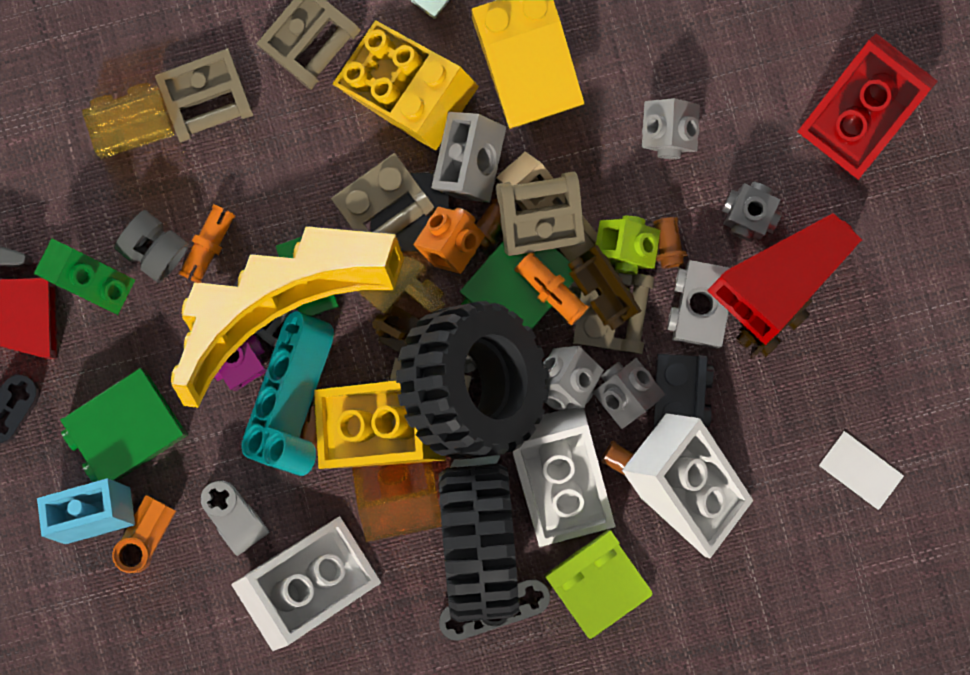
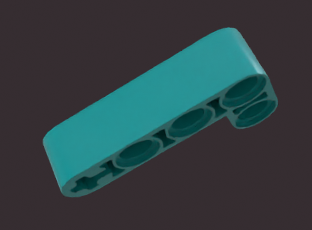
(287, 396)

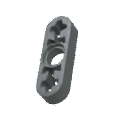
(525, 609)

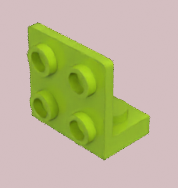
(598, 584)

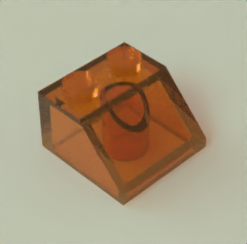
(396, 499)

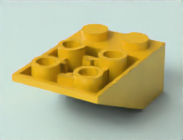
(405, 83)

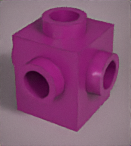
(246, 368)

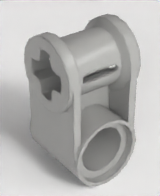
(238, 522)

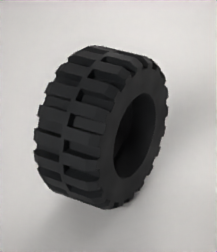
(436, 387)
(478, 542)

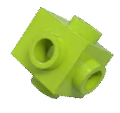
(635, 244)

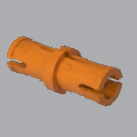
(206, 244)
(551, 288)

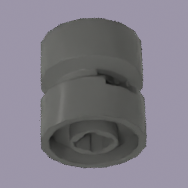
(161, 256)

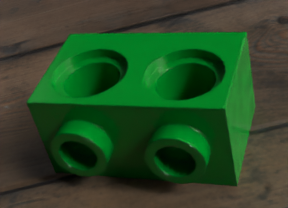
(84, 276)

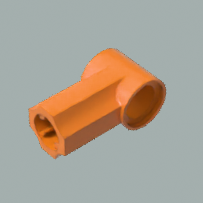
(150, 525)

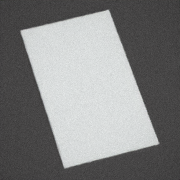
(861, 470)

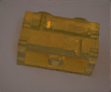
(127, 120)

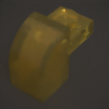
(423, 293)

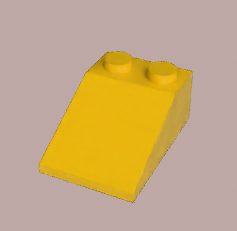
(527, 58)
(366, 428)

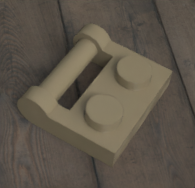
(295, 32)
(199, 83)
(377, 192)
(544, 226)
(591, 331)

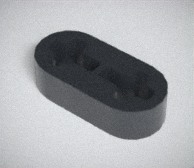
(22, 409)

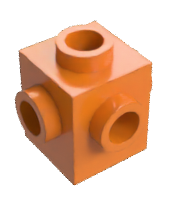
(449, 239)

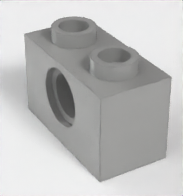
(469, 156)
(687, 325)

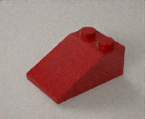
(867, 106)

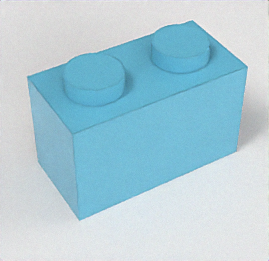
(86, 511)

